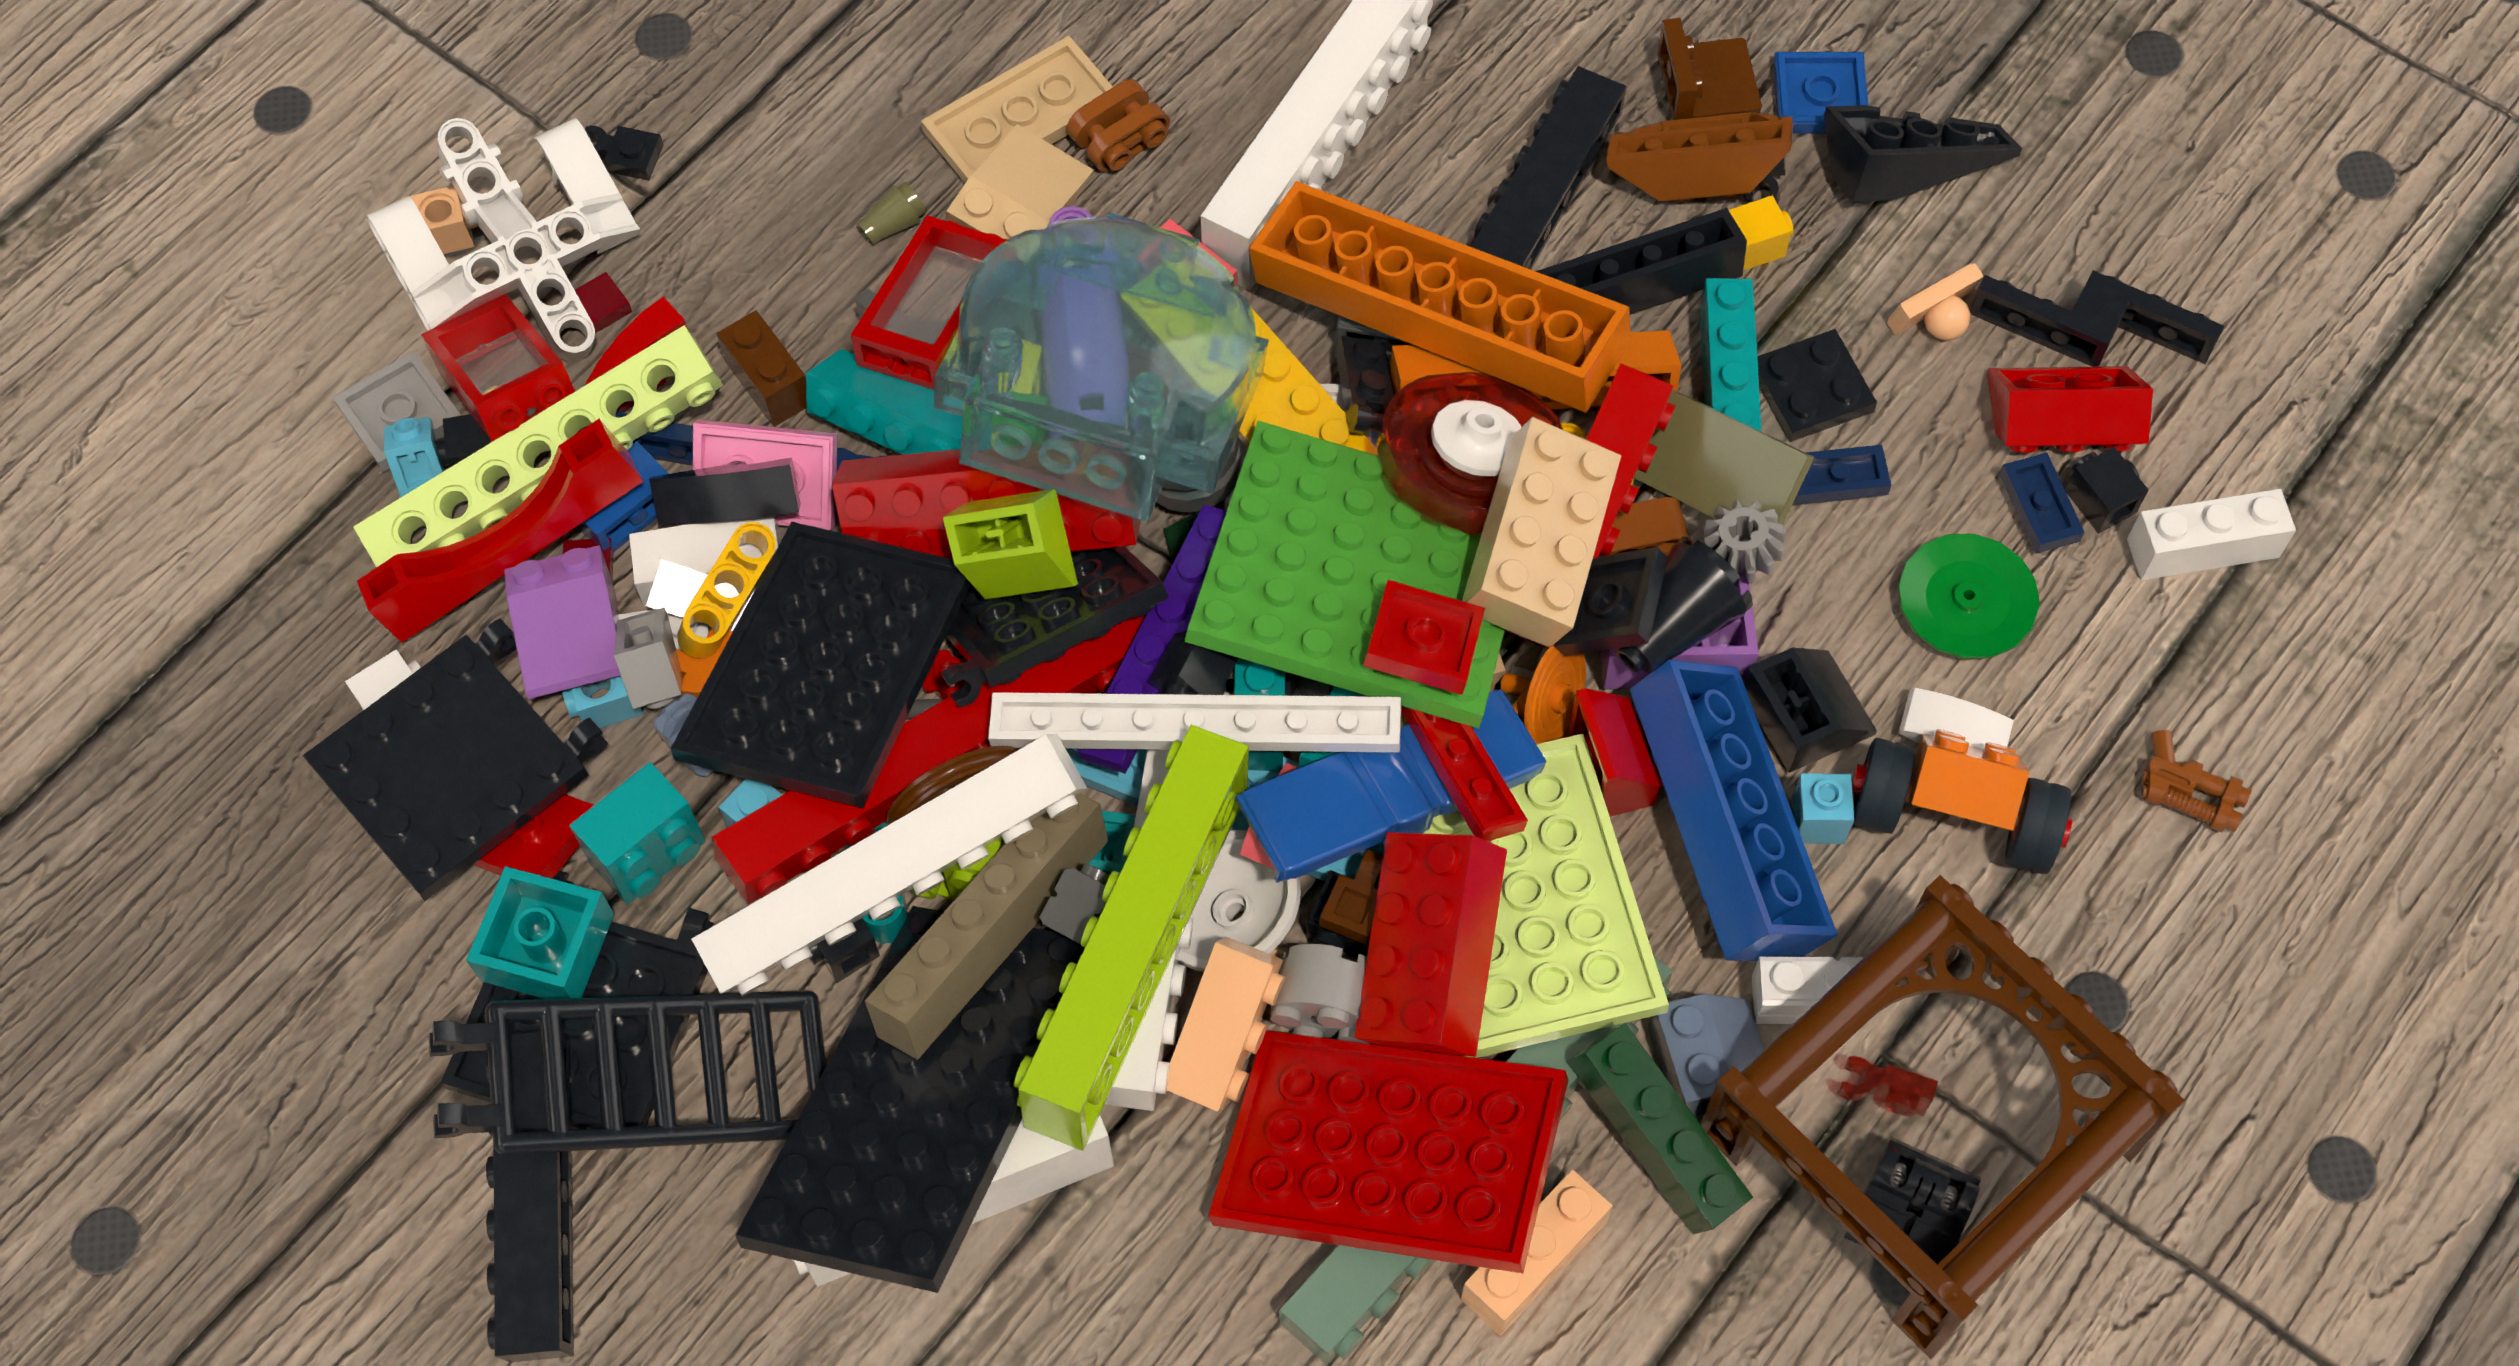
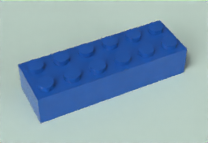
(1732, 812)

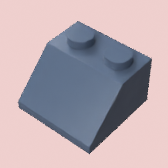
(1702, 1042)

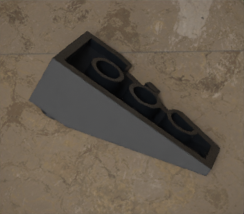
(1894, 157)

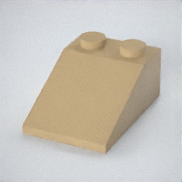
(1019, 186)

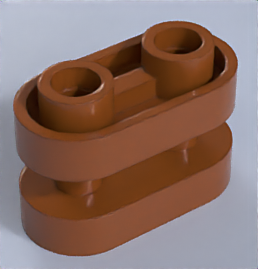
(1118, 125)

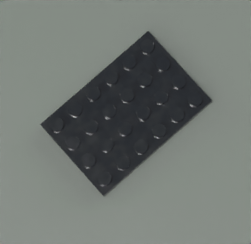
(823, 665)

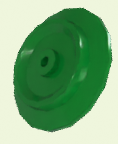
(1968, 596)

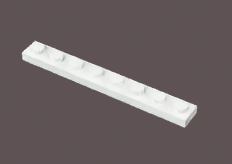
(1160, 719)

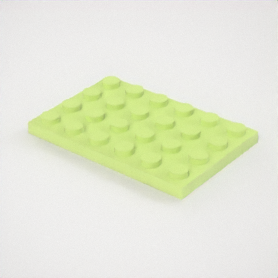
(1567, 921)

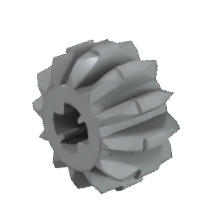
(1746, 523)

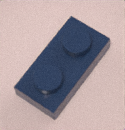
(1845, 475)
(2041, 503)

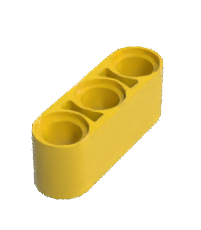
(730, 568)

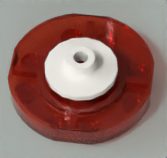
(1449, 441)

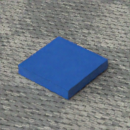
(1816, 80)

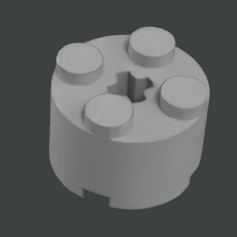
(1320, 992)

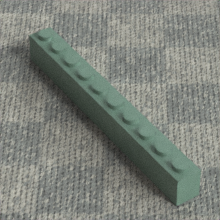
(1363, 1282)

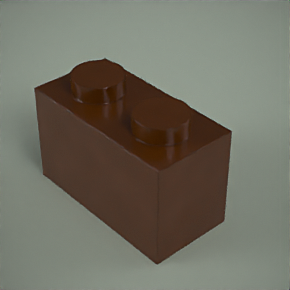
(764, 368)

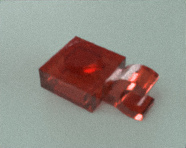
(1897, 1088)

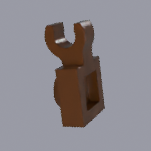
(1353, 901)

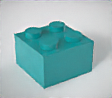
(638, 834)
(540, 936)

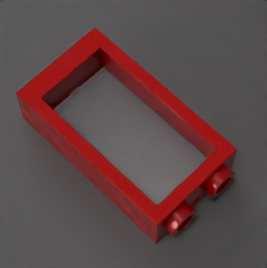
(920, 301)
(498, 366)

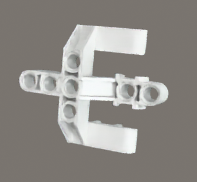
(448, 291)

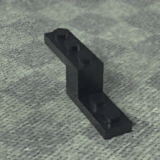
(2097, 315)

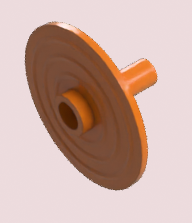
(1548, 697)

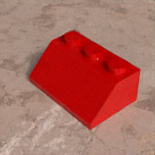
(2070, 407)

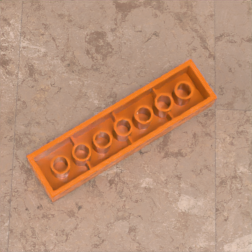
(1442, 295)

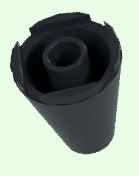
(1692, 605)

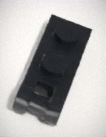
(1364, 382)

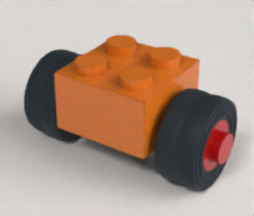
(1969, 784)

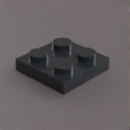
(1813, 385)
(1617, 602)

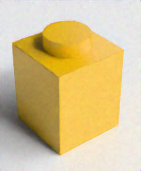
(1765, 229)

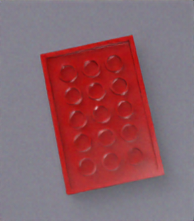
(1391, 1150)

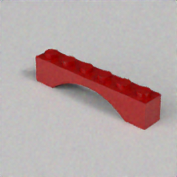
(425, 585)

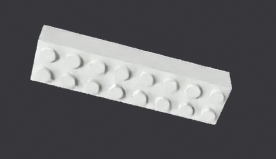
(1315, 121)

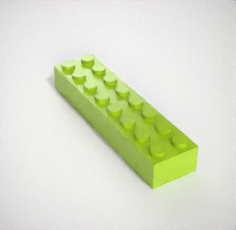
(1132, 938)

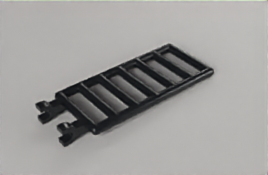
(492, 1036)

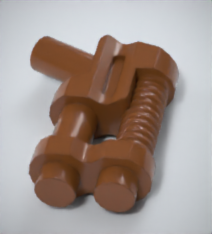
(2174, 783)

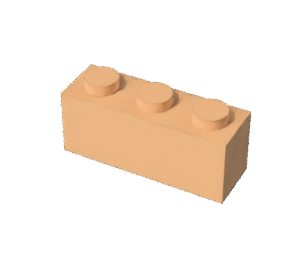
(1224, 1024)
(1561, 1230)

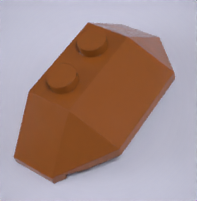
(1701, 154)

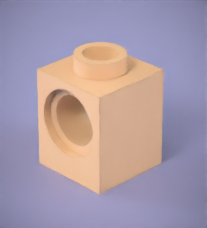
(445, 218)

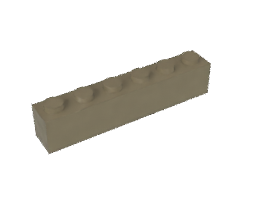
(982, 928)

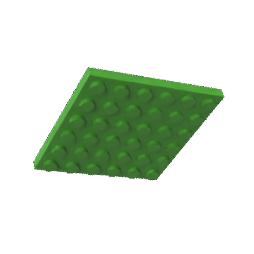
(1309, 563)

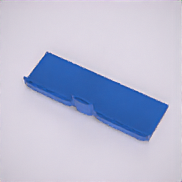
(1360, 796)

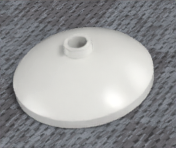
(1235, 887)

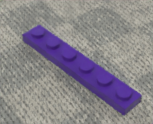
(1161, 623)

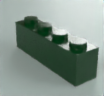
(1660, 1129)

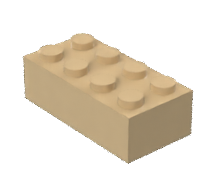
(1541, 532)

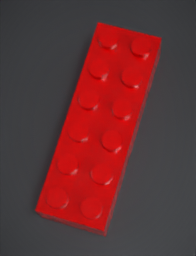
(907, 495)

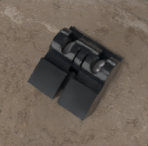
(1936, 1188)

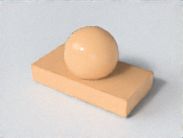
(1939, 306)

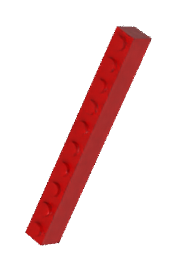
(805, 830)

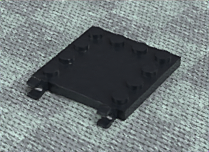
(1021, 630)
(451, 762)
(627, 965)

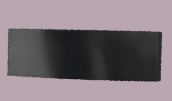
(726, 493)

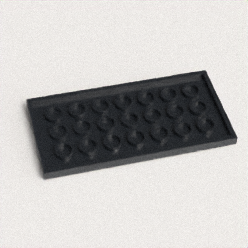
(907, 1147)

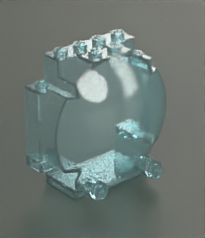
(1101, 362)

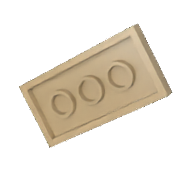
(1034, 94)

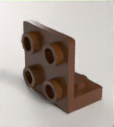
(1706, 76)

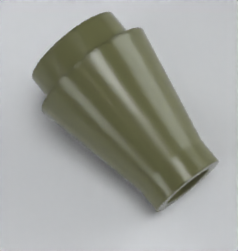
(892, 213)

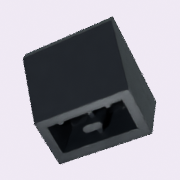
(1806, 706)

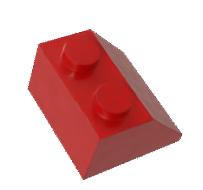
(1616, 750)

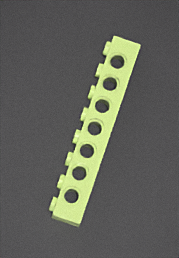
(514, 453)

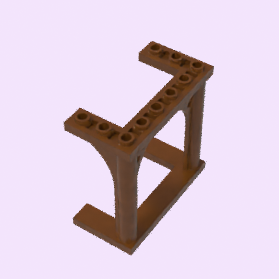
(1928, 939)

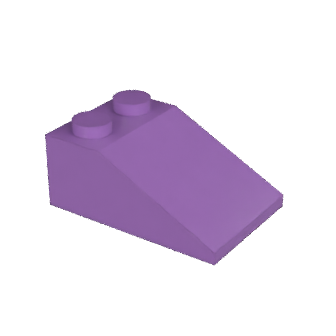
(563, 620)

